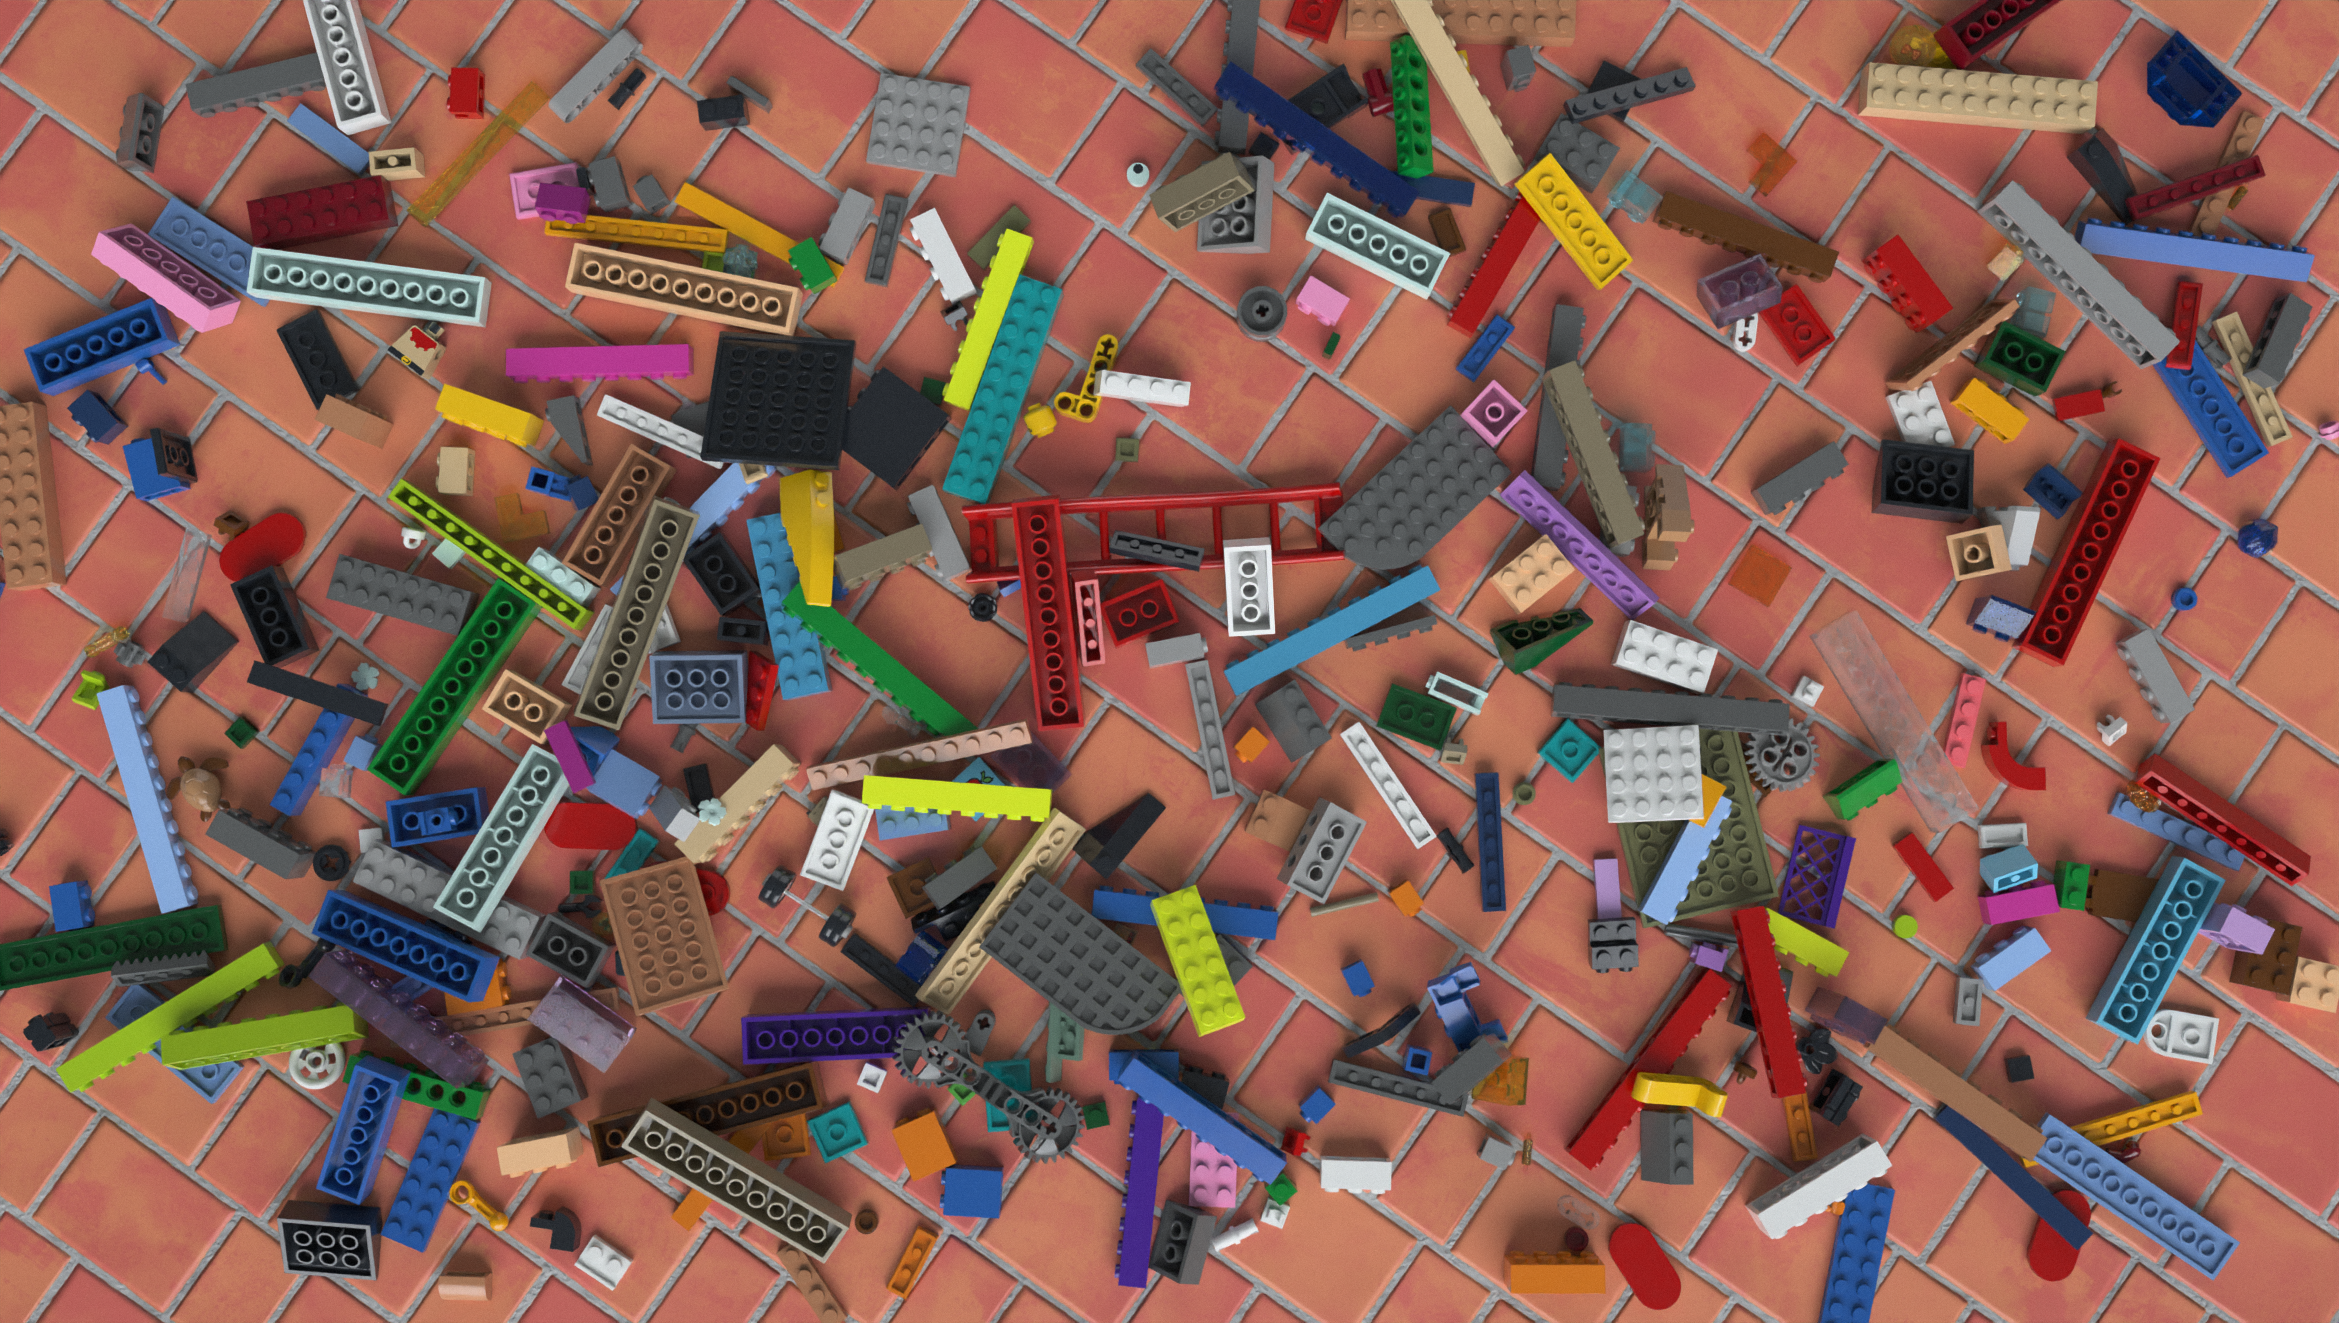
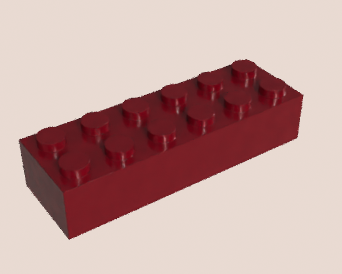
(1986, 26)
(322, 213)

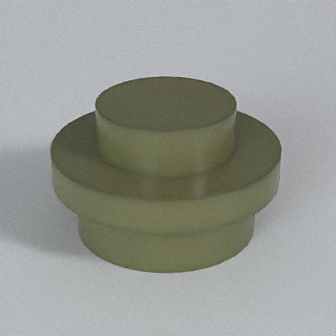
(1524, 793)

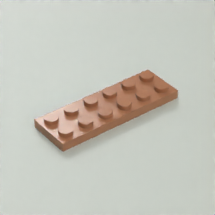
(1949, 347)

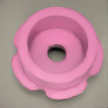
(2329, 430)

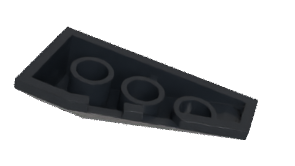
(2106, 172)
(1115, 837)

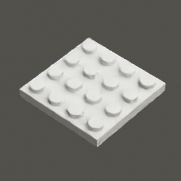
(1653, 774)

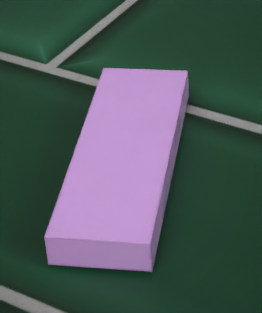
(1607, 888)

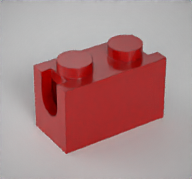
(466, 93)

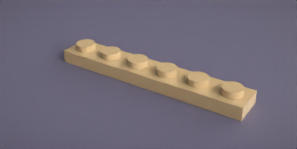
(2260, 400)

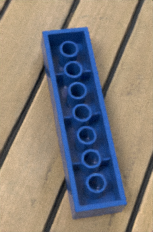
(405, 945)

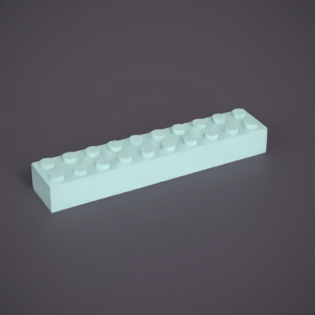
(369, 287)

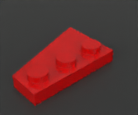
(761, 684)

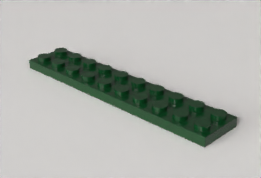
(99, 947)

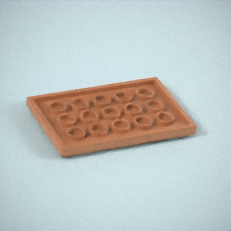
(663, 935)

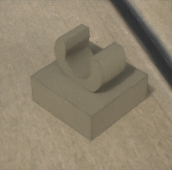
(1454, 753)

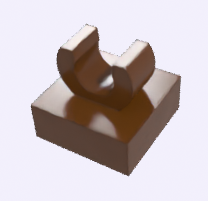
(231, 524)

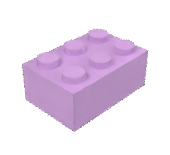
(2235, 929)

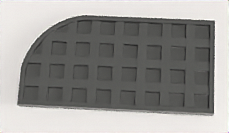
(1417, 496)
(1079, 962)

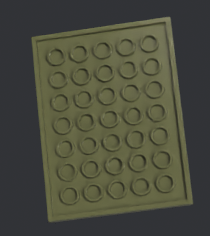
(1738, 859)

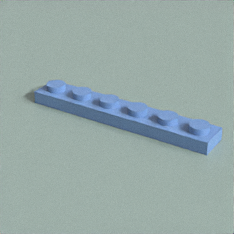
(2177, 832)

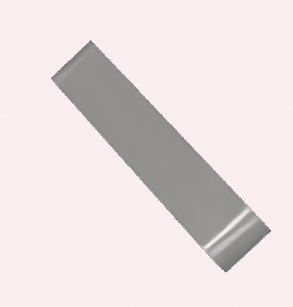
(595, 76)

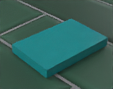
(1015, 1074)

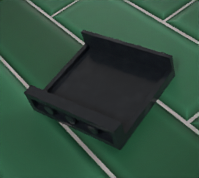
(891, 427)

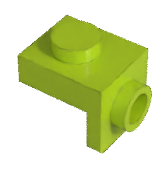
(87, 691)

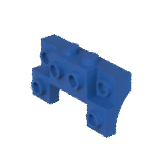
(1456, 1008)

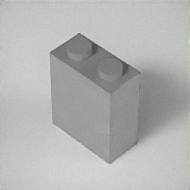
(1176, 650)

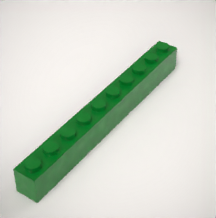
(876, 664)

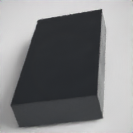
(698, 784)

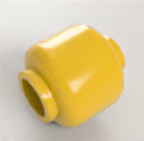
(1040, 420)

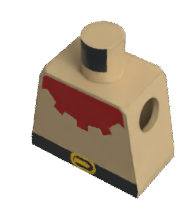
(420, 349)

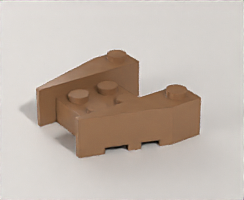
(1666, 517)

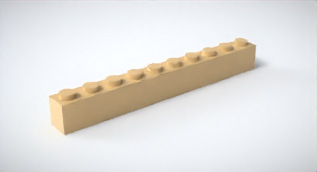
(1460, 89)

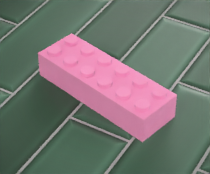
(165, 277)

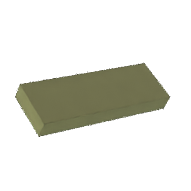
(987, 245)

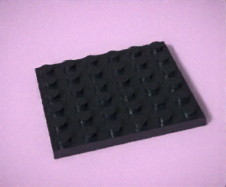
(778, 400)

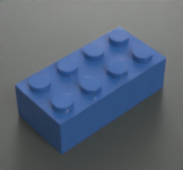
(404, 820)

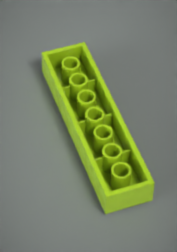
(262, 1037)

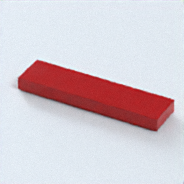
(2185, 324)

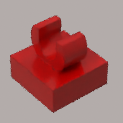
(1294, 1141)

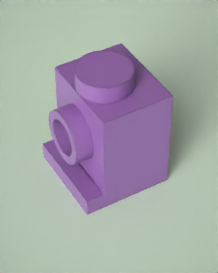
(1708, 956)

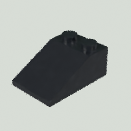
(193, 653)

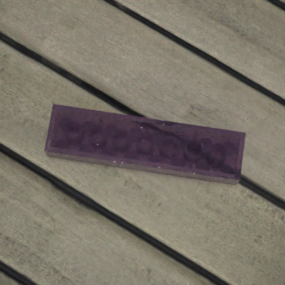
(399, 1018)

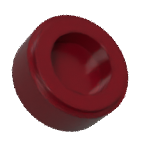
(1576, 1238)

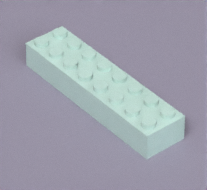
(504, 840)

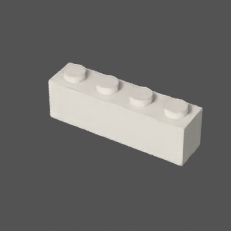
(943, 257)
(1141, 388)

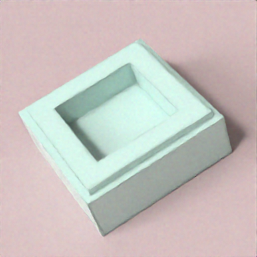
(448, 553)

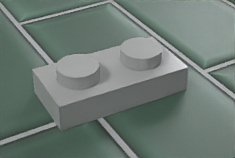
(1968, 1001)

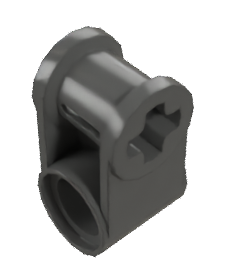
(979, 1034)

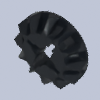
(322, 859)

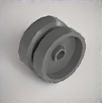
(1261, 300)

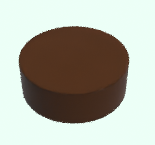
(866, 1221)

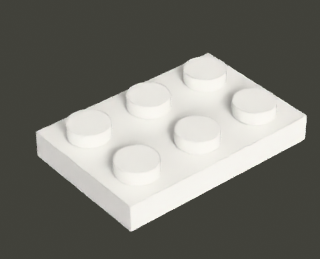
(1920, 416)

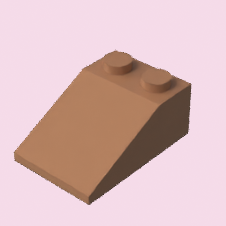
(1277, 820)

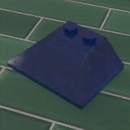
(2189, 84)

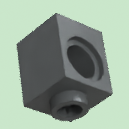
(651, 193)

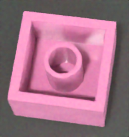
(1493, 413)

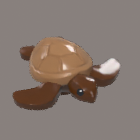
(200, 786)

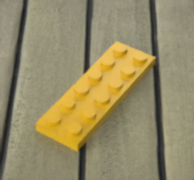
(1573, 221)

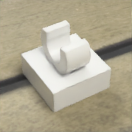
(1807, 691)
(2114, 731)
(1274, 1214)

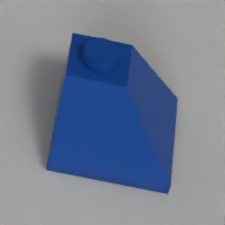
(595, 744)

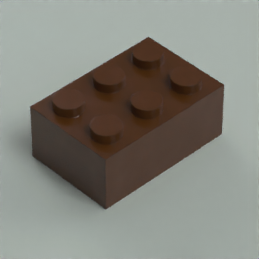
(2274, 967)

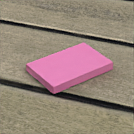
(527, 183)

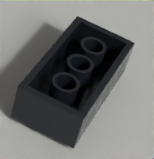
(274, 616)

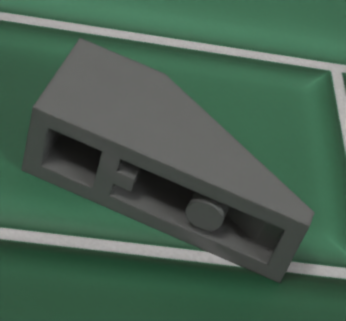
(569, 422)

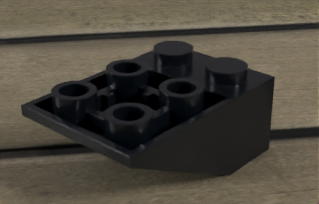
(1741, 1009)

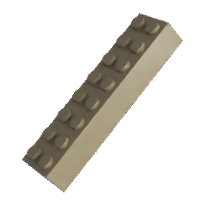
(1593, 454)

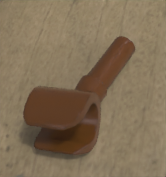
(2108, 392)

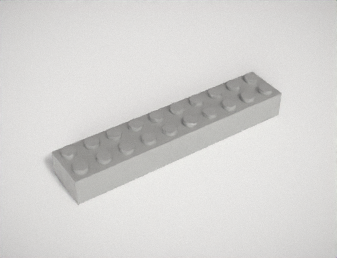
(2079, 276)

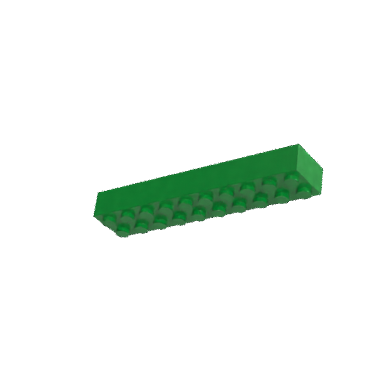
(454, 688)

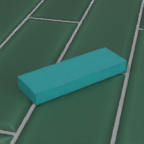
(634, 854)

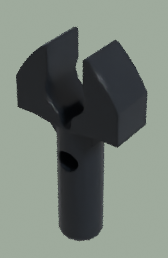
(582, 906)

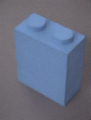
(625, 784)

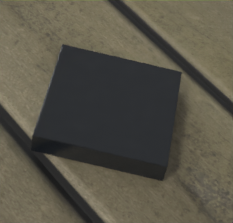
(1609, 77)

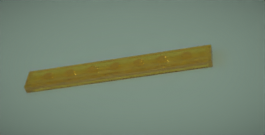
(478, 154)

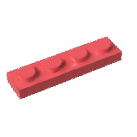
(1963, 719)

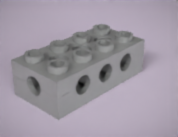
(1321, 850)

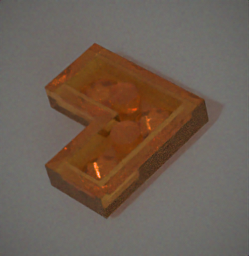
(1775, 163)

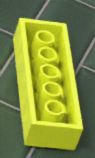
(1197, 960)

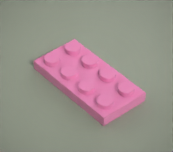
(1211, 1175)

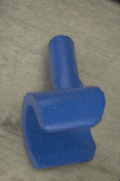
(147, 365)

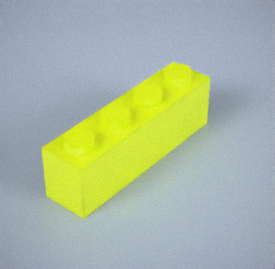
(1806, 945)

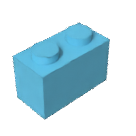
(2008, 868)

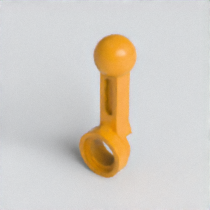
(497, 1220)

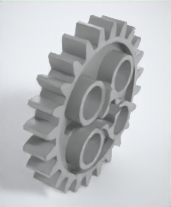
(1799, 766)

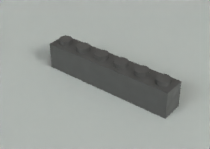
(256, 85)

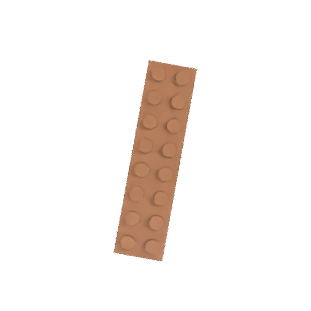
(29, 500)

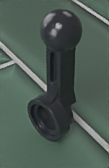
(308, 964)

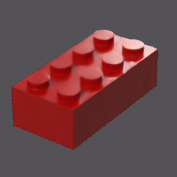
(1906, 284)

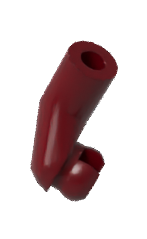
(2131, 1152)

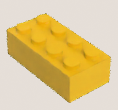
(488, 415)

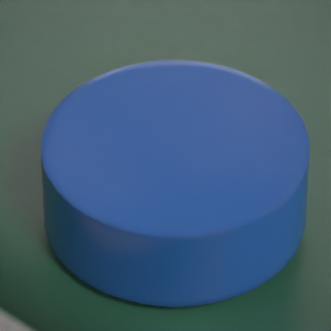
(2184, 599)

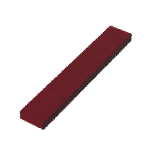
(2195, 188)

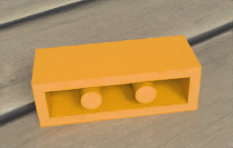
(1990, 410)

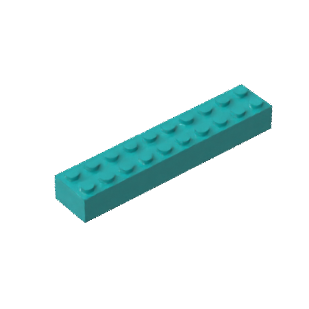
(1003, 390)

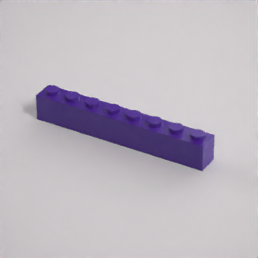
(1141, 1195)

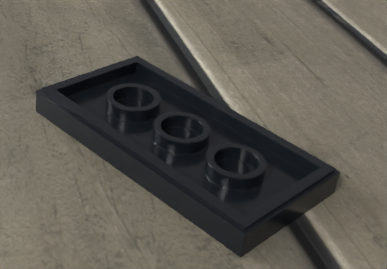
(317, 358)

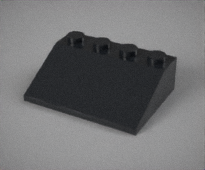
(1924, 482)
(330, 1239)

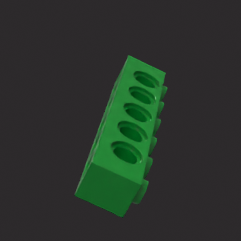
(1411, 109)
(475, 1093)

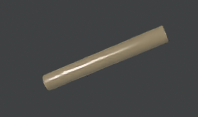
(1344, 904)

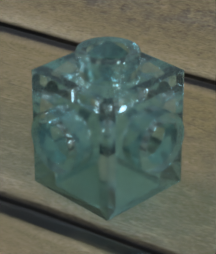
(740, 261)

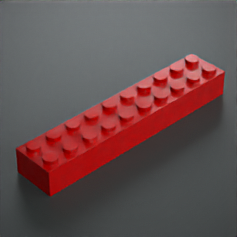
(2086, 551)
(1048, 612)

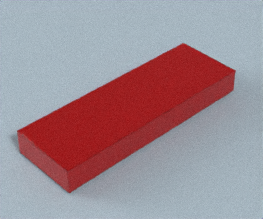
(1923, 867)

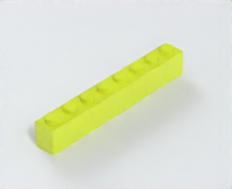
(989, 315)
(957, 797)

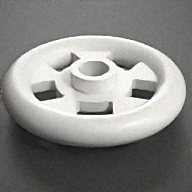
(312, 1081)

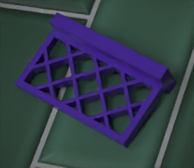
(1837, 877)

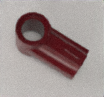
(1378, 95)

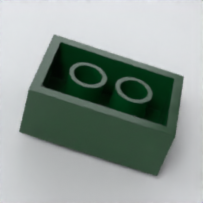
(2019, 358)

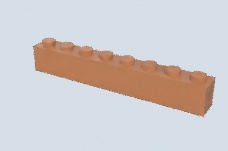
(1958, 1094)

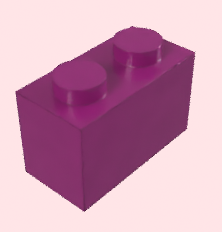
(562, 203)

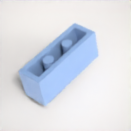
(2010, 957)

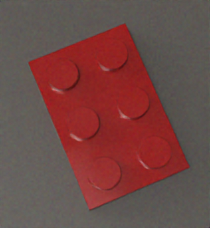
(1797, 325)

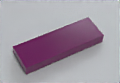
(570, 756)

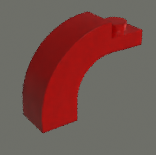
(2005, 767)

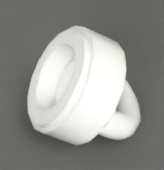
(417, 534)

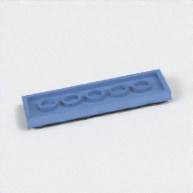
(205, 245)
(207, 1080)

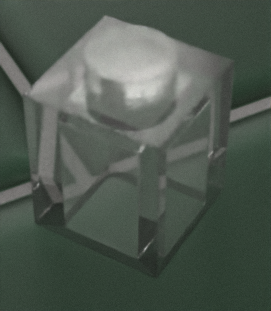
(336, 781)

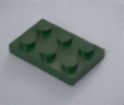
(1416, 717)

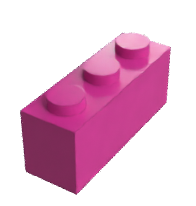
(2018, 903)

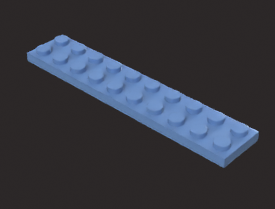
(2133, 1198)

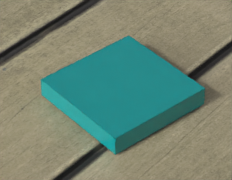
(1569, 750)
(837, 1132)

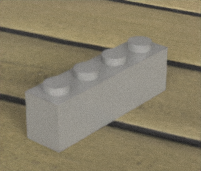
(940, 532)
(2154, 676)

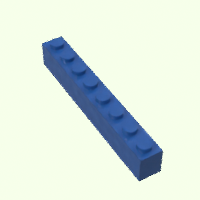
(1224, 918)
(1202, 1117)

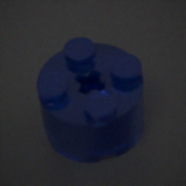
(921, 957)

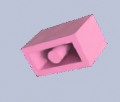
(1321, 301)

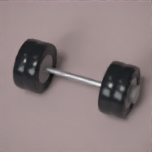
(777, 886)

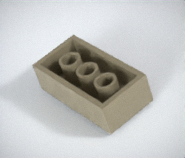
(1201, 192)
(882, 556)

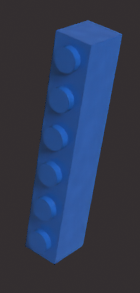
(312, 757)

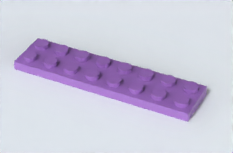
(1579, 546)

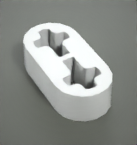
(1750, 329)

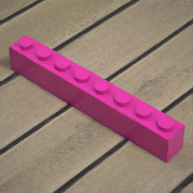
(599, 362)

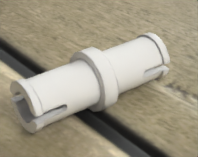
(1234, 1235)

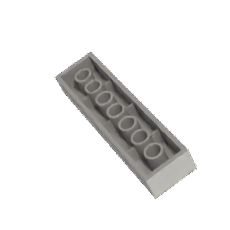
(419, 884)

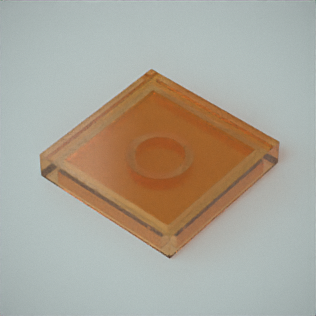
(1759, 575)

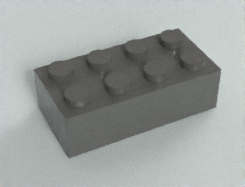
(261, 843)

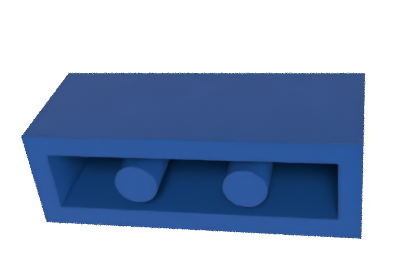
(1164, 1058)

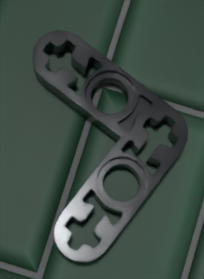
(1382, 1034)

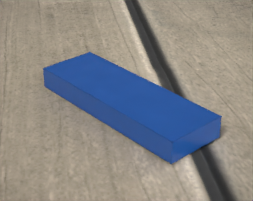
(1485, 348)

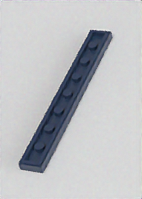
(2014, 1177)

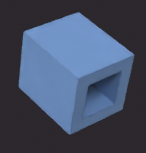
(362, 751)

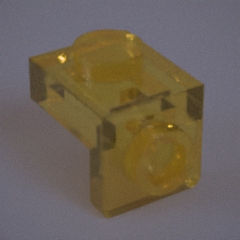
(2006, 261)

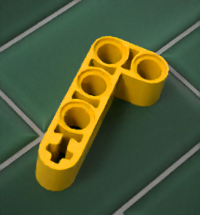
(1085, 397)
(1680, 1091)

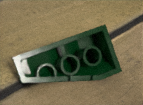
(1532, 641)

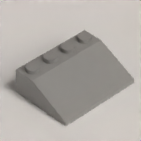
(1245, 223)

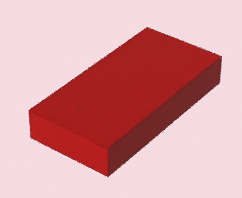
(2078, 405)

